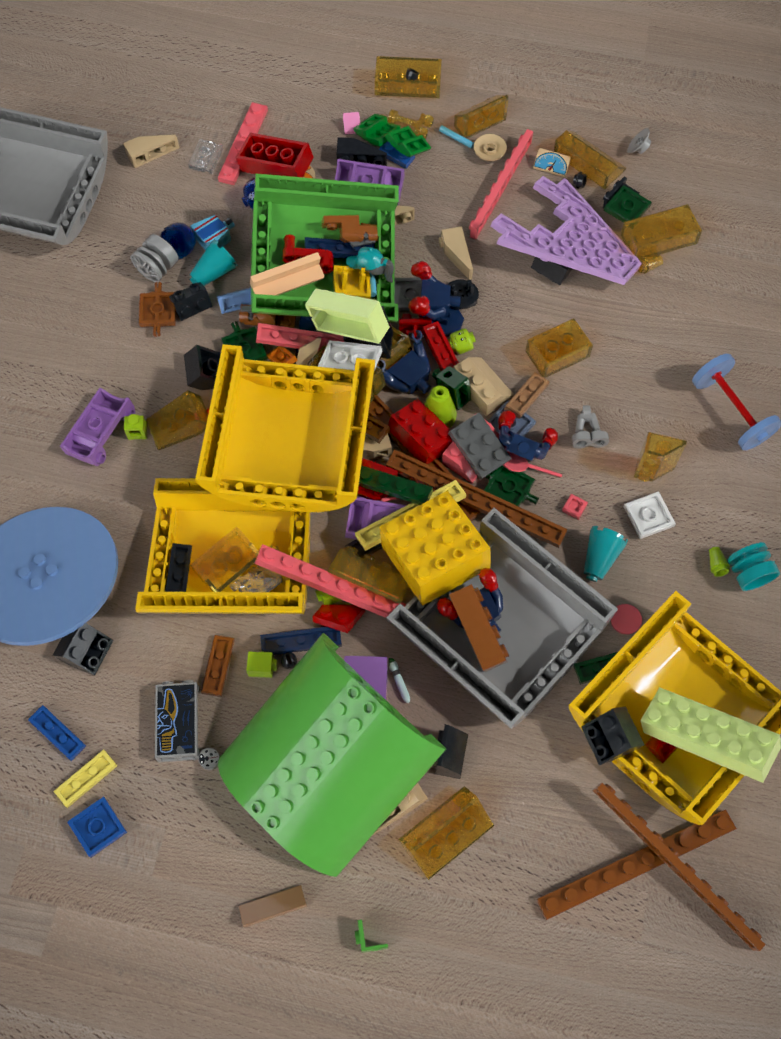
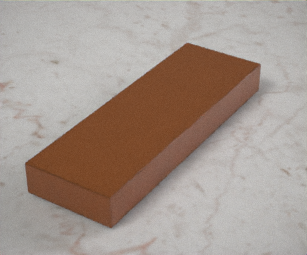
(217, 666)

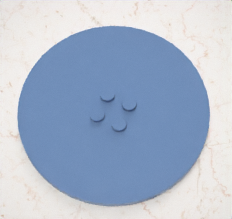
(53, 574)

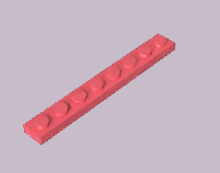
(498, 188)
(324, 581)

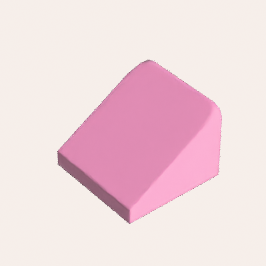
(350, 121)

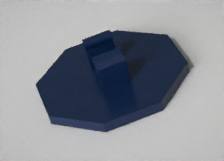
(451, 323)

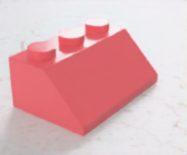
(456, 461)

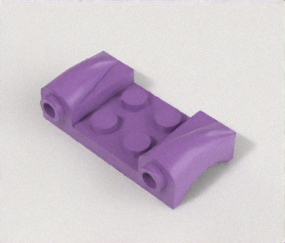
(369, 173)
(95, 426)
(365, 512)

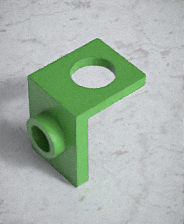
(360, 939)

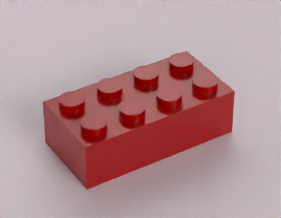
(274, 156)

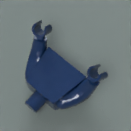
(410, 371)

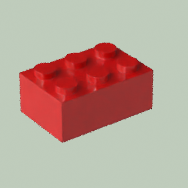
(420, 431)

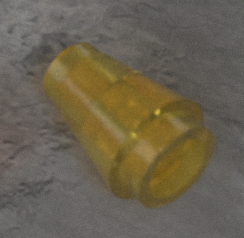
(650, 263)

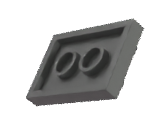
(479, 445)

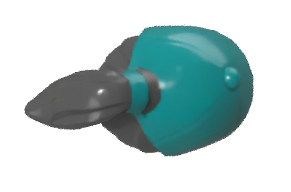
(373, 262)

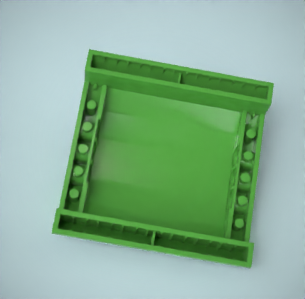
(297, 208)
(325, 761)

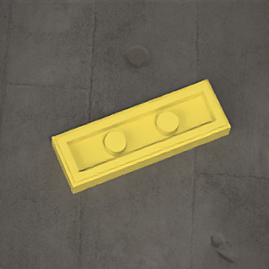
(85, 778)

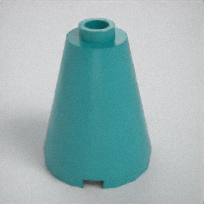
(212, 264)
(602, 552)

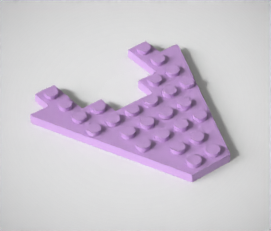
(579, 243)

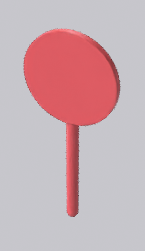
(520, 464)
(626, 619)

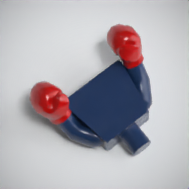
(434, 294)
(522, 445)
(492, 599)

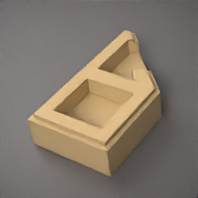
(308, 351)

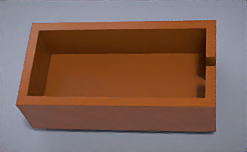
(478, 627)

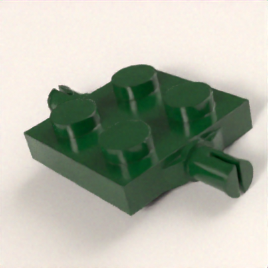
(246, 339)
(511, 486)

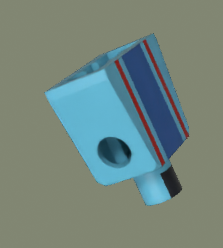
(211, 229)

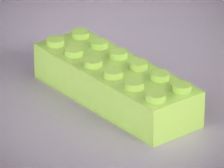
(711, 734)

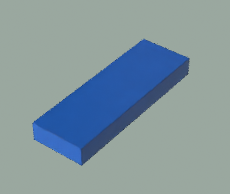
(57, 732)

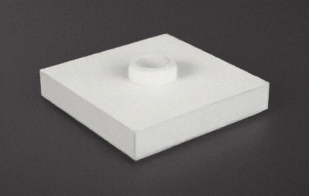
(649, 515)

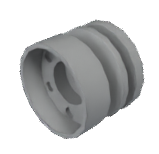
(154, 258)

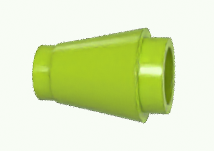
(718, 564)

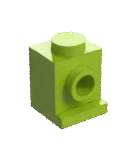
(135, 423)

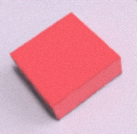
(574, 506)

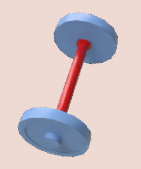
(714, 372)

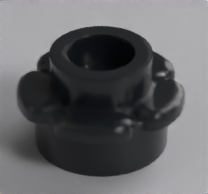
(580, 180)

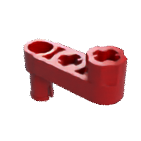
(291, 254)

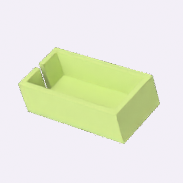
(347, 315)

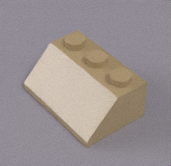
(485, 386)

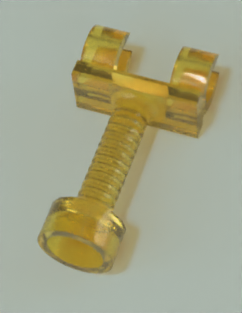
(426, 120)

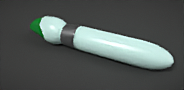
(393, 666)

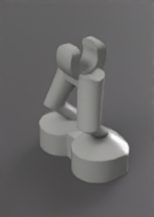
(584, 438)

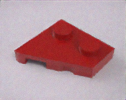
(338, 616)

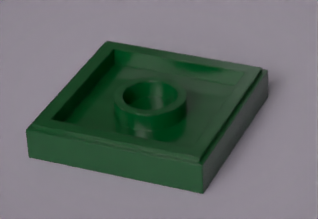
(627, 205)

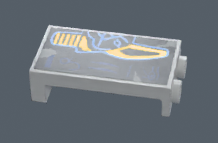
(176, 721)

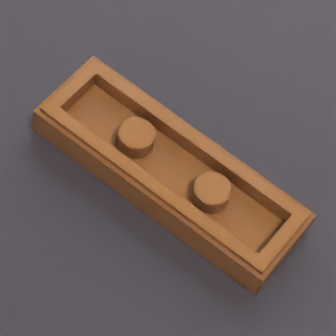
(527, 395)

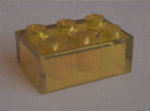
(558, 348)

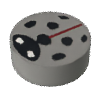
(209, 758)

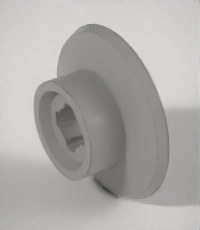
(640, 142)

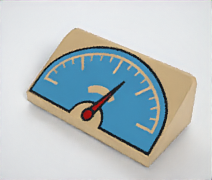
(552, 162)

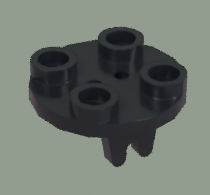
(469, 293)

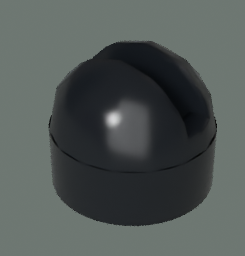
(412, 74)
(285, 663)

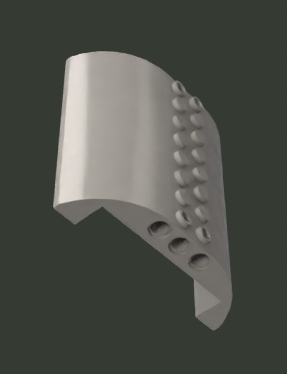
(48, 175)
(544, 624)

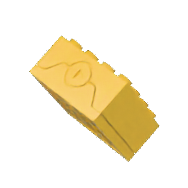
(435, 547)

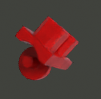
(409, 325)

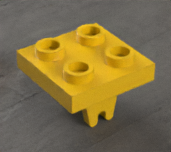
(352, 281)

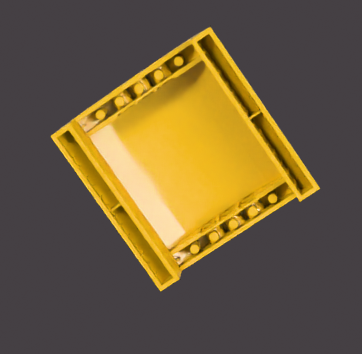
(285, 433)
(201, 519)
(692, 662)

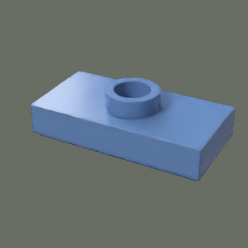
(233, 300)

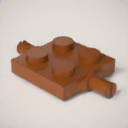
(156, 309)

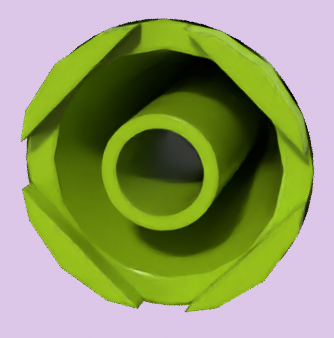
(441, 405)

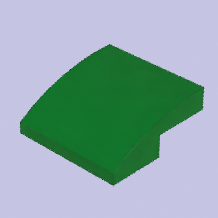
(375, 129)
(407, 142)

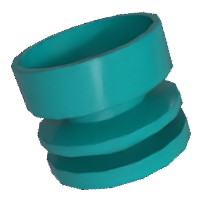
(753, 566)

